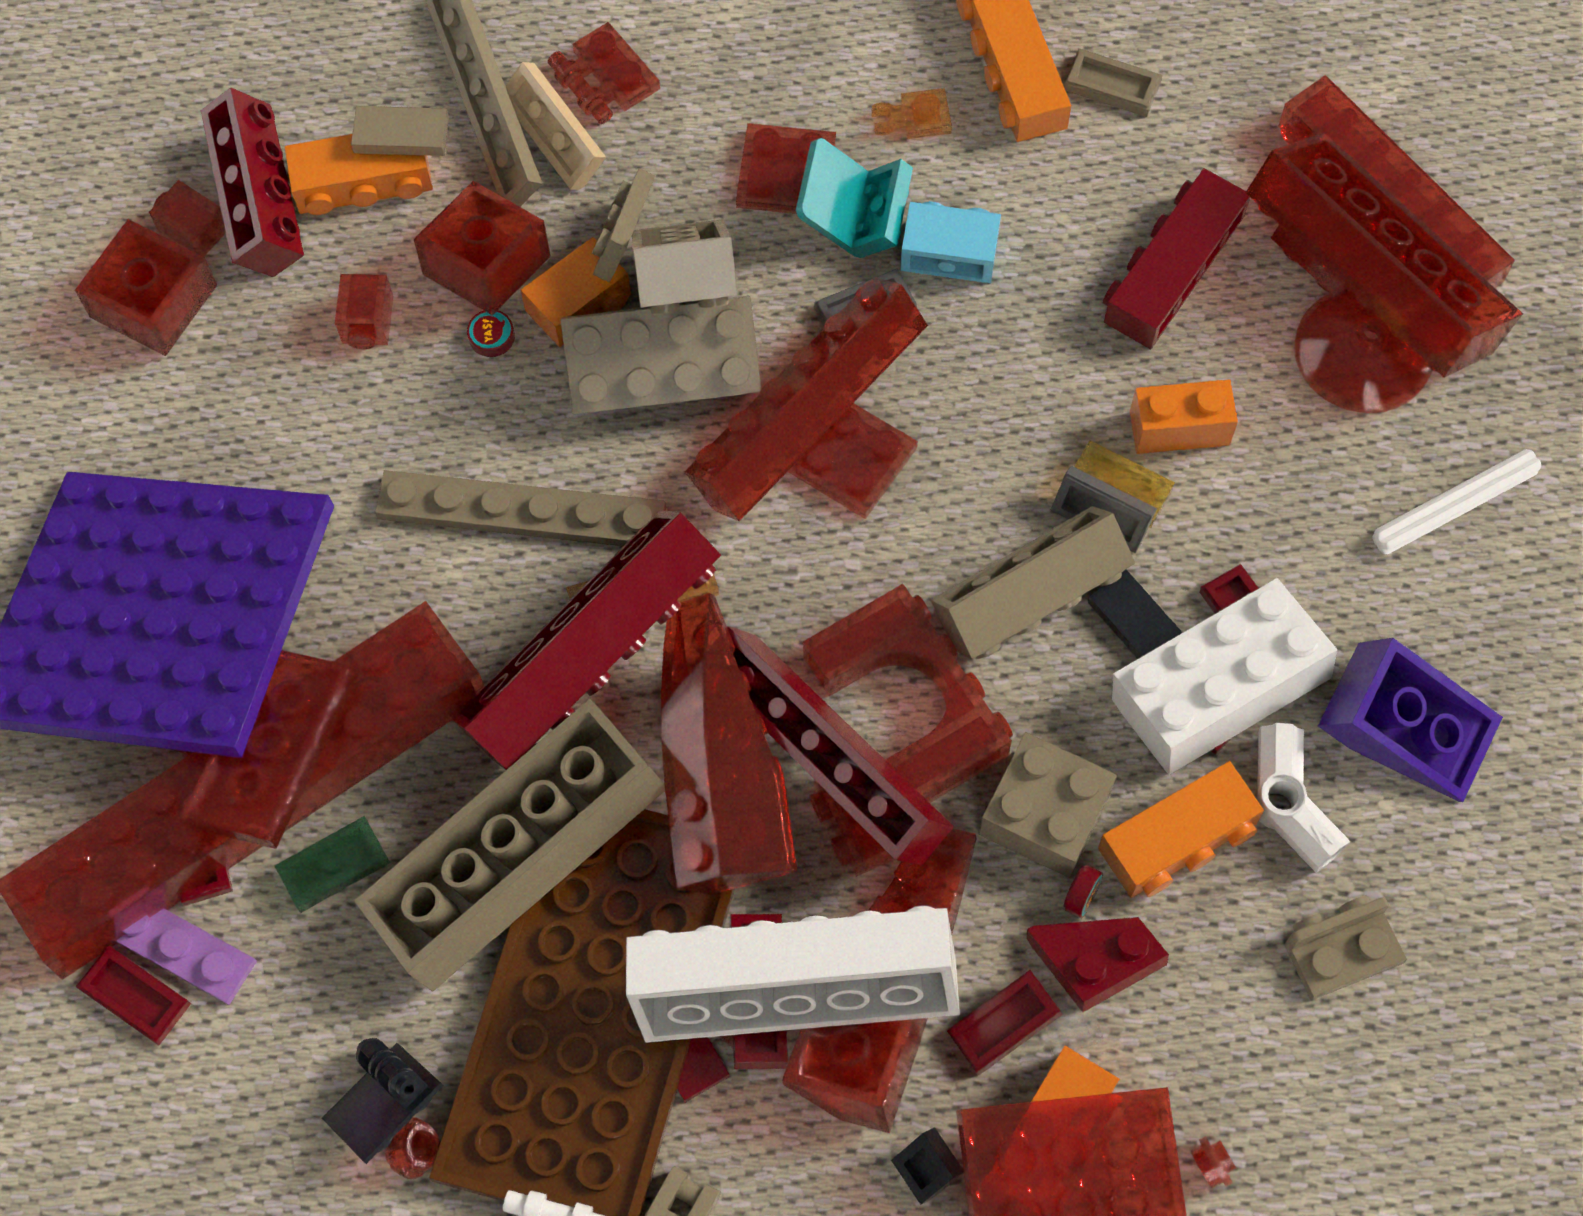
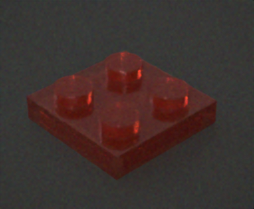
(775, 166)
(856, 460)

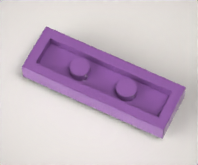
(189, 954)

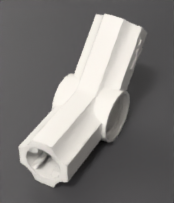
(1282, 773)

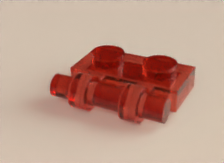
(613, 64)

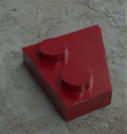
(1097, 956)

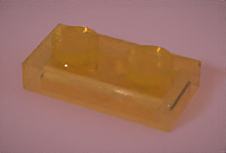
(1125, 476)

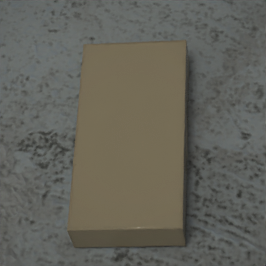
(1112, 82)
(400, 130)

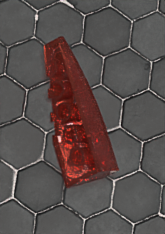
(717, 767)
(864, 1067)

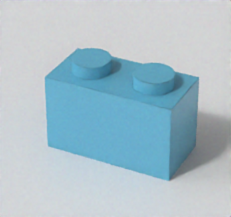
(950, 241)

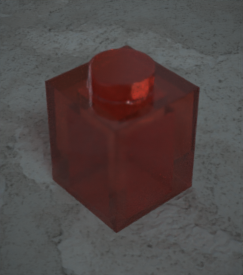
(188, 218)
(364, 310)

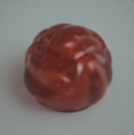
(413, 1149)

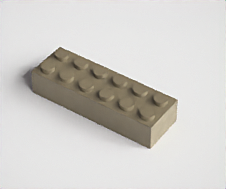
(509, 846)

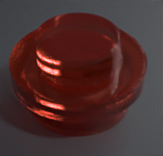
(1214, 1162)

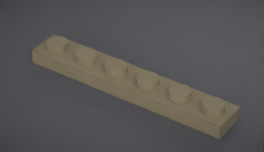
(485, 99)
(513, 508)

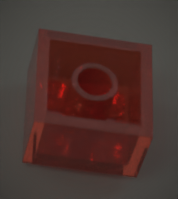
(482, 247)
(146, 287)

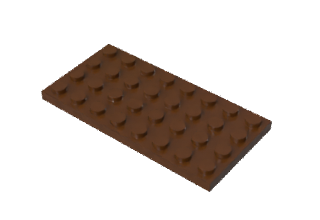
(558, 1070)

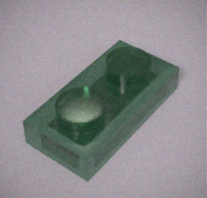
(332, 864)

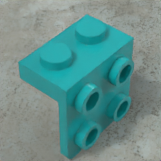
(850, 204)

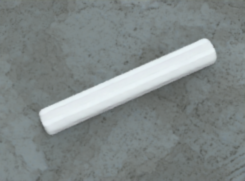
(1456, 501)

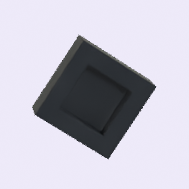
(927, 1165)

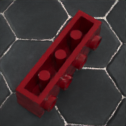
(251, 183)

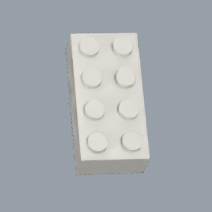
(1223, 675)

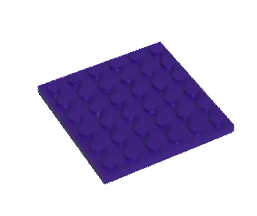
(156, 611)

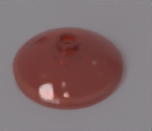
(1348, 365)

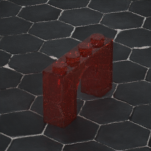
(898, 633)

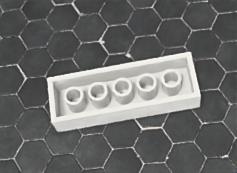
(792, 974)

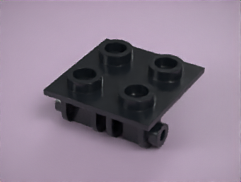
(382, 1099)

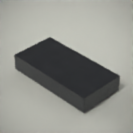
(1133, 615)

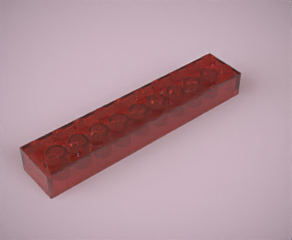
(143, 856)

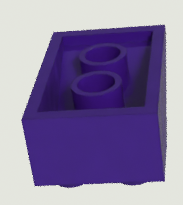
(1410, 718)

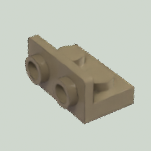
(1344, 947)

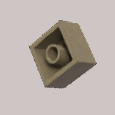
(1047, 804)

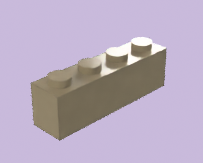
(1033, 583)

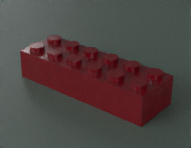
(588, 637)

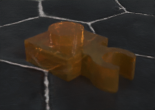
(920, 114)

